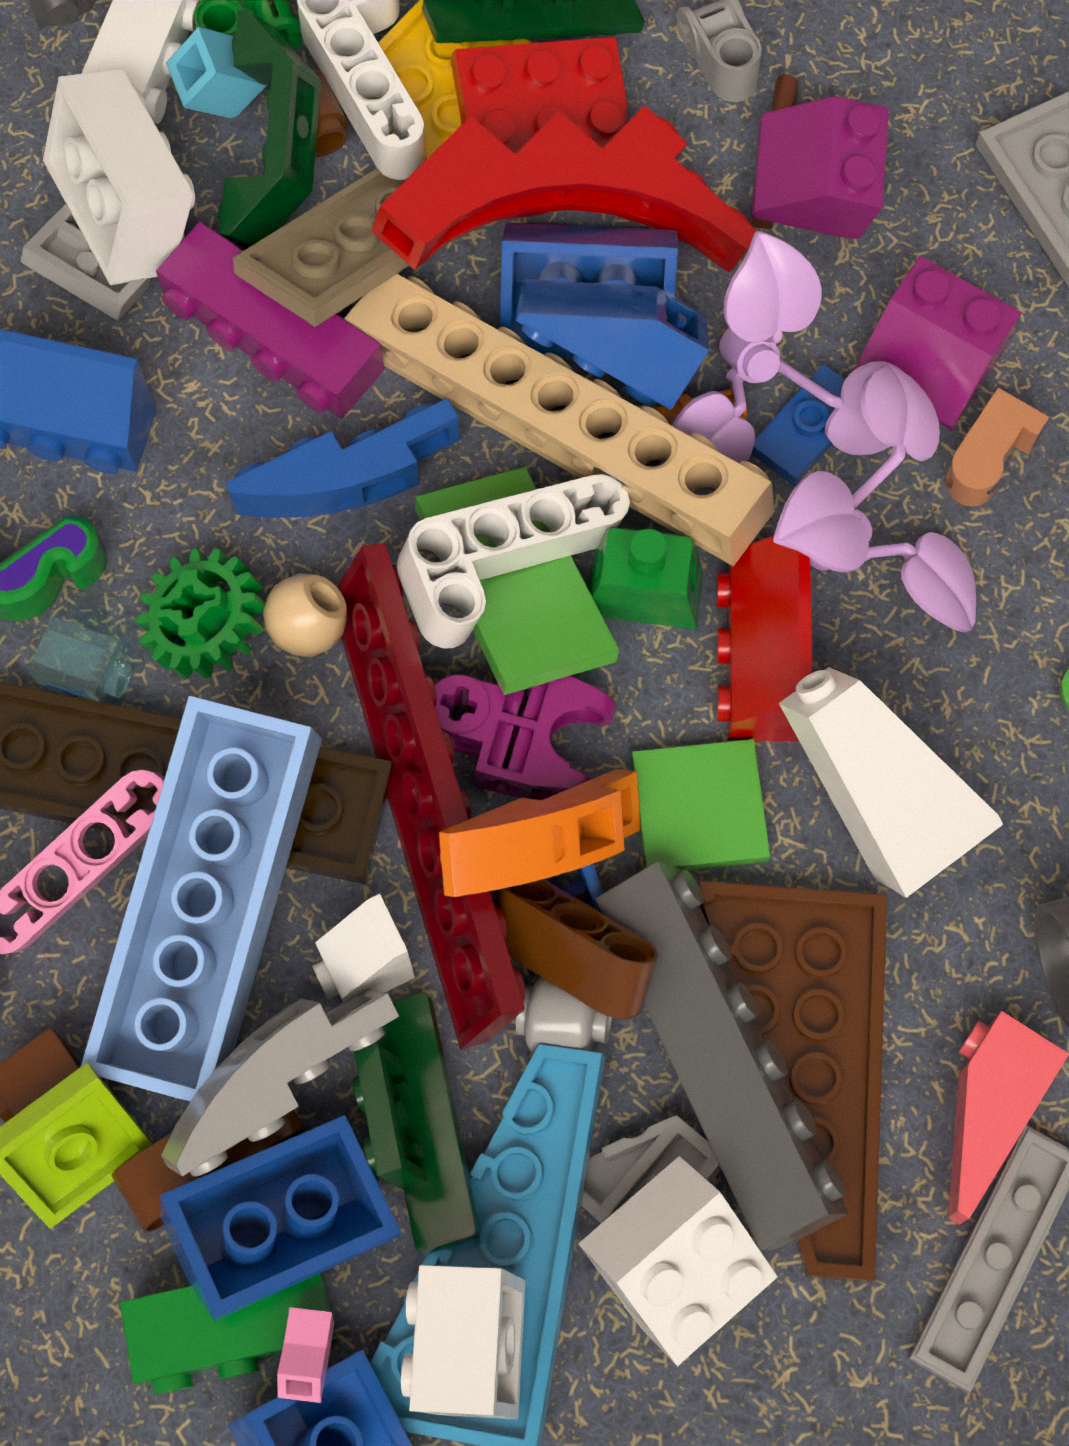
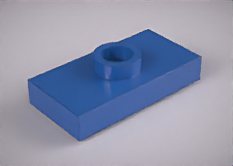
(797, 434)

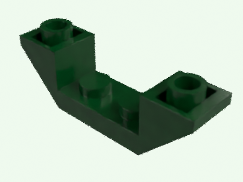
(261, 204)

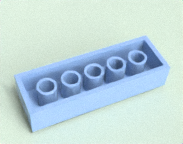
(202, 899)

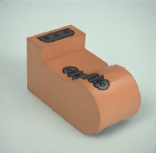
(982, 454)

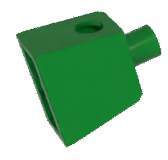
(647, 578)

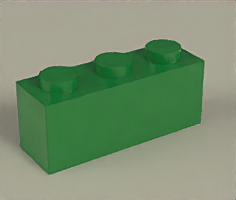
(175, 1336)

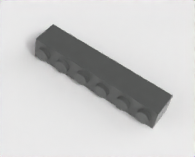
(726, 1063)

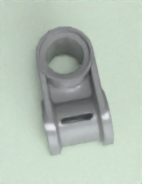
(722, 47)

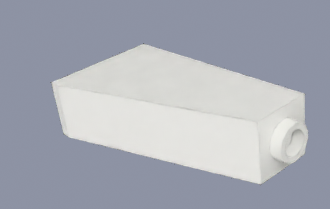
(886, 783)

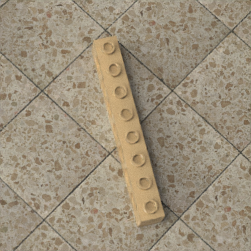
(717, 522)

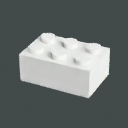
(117, 174)

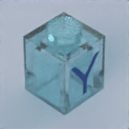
(80, 663)

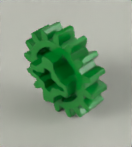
(201, 613)

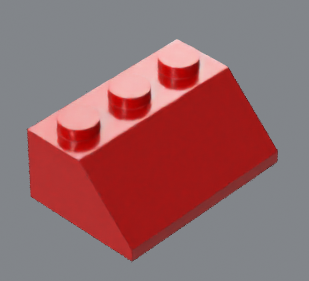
(764, 639)

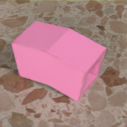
(305, 1355)

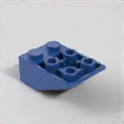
(621, 331)

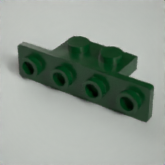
(529, 19)
(415, 1126)

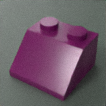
(821, 166)
(942, 336)

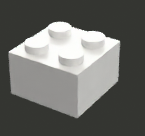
(678, 1260)
(465, 1342)

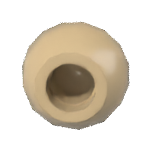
(305, 615)

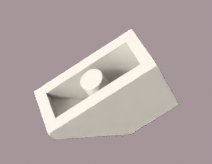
(363, 953)

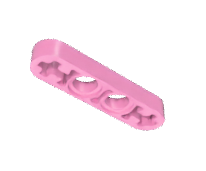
(70, 855)

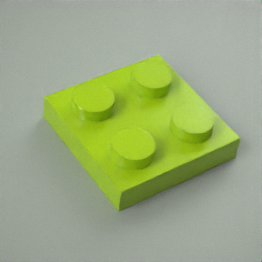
(68, 1145)

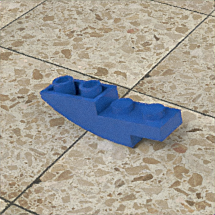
(325, 479)

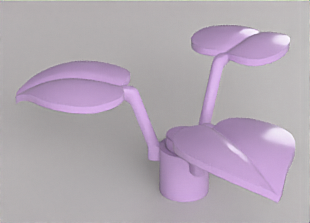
(769, 295)
(828, 529)

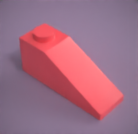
(996, 1097)

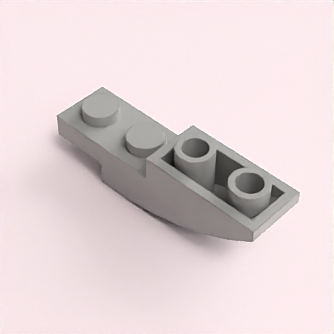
(250, 1087)

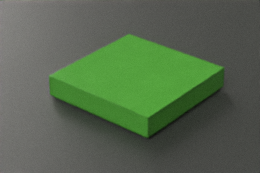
(701, 805)

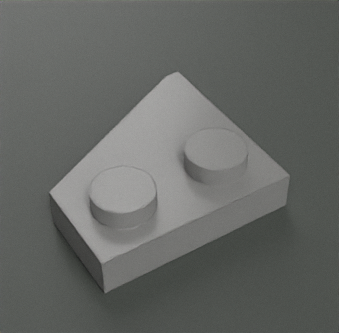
(65, 258)
(634, 1162)

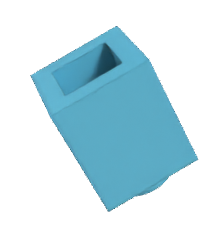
(207, 77)

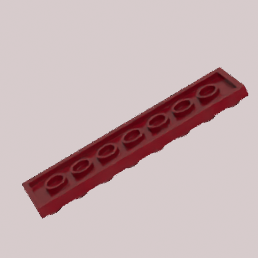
(424, 797)

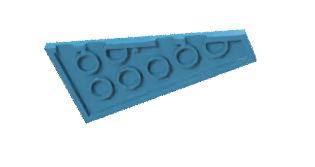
(528, 1218)

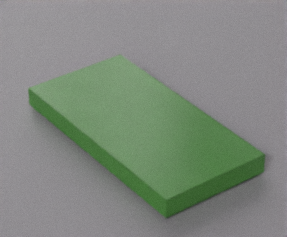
(536, 618)

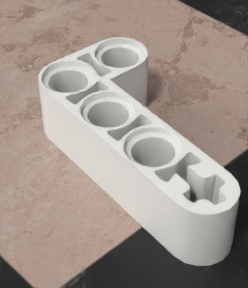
(346, 29)
(517, 542)

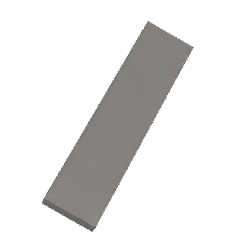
(994, 1261)

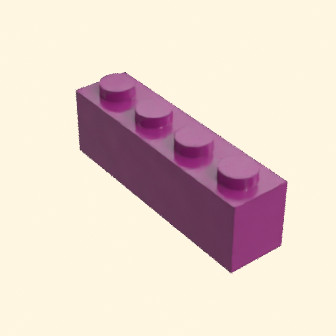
(325, 363)

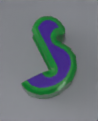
(36, 571)

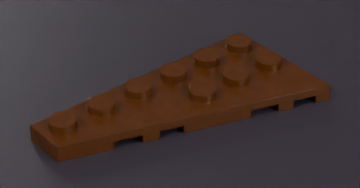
(820, 999)

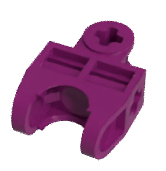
(492, 724)

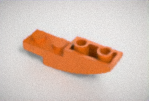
(539, 837)

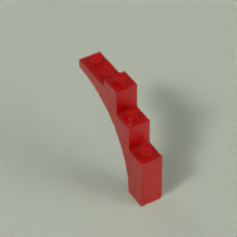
(634, 177)

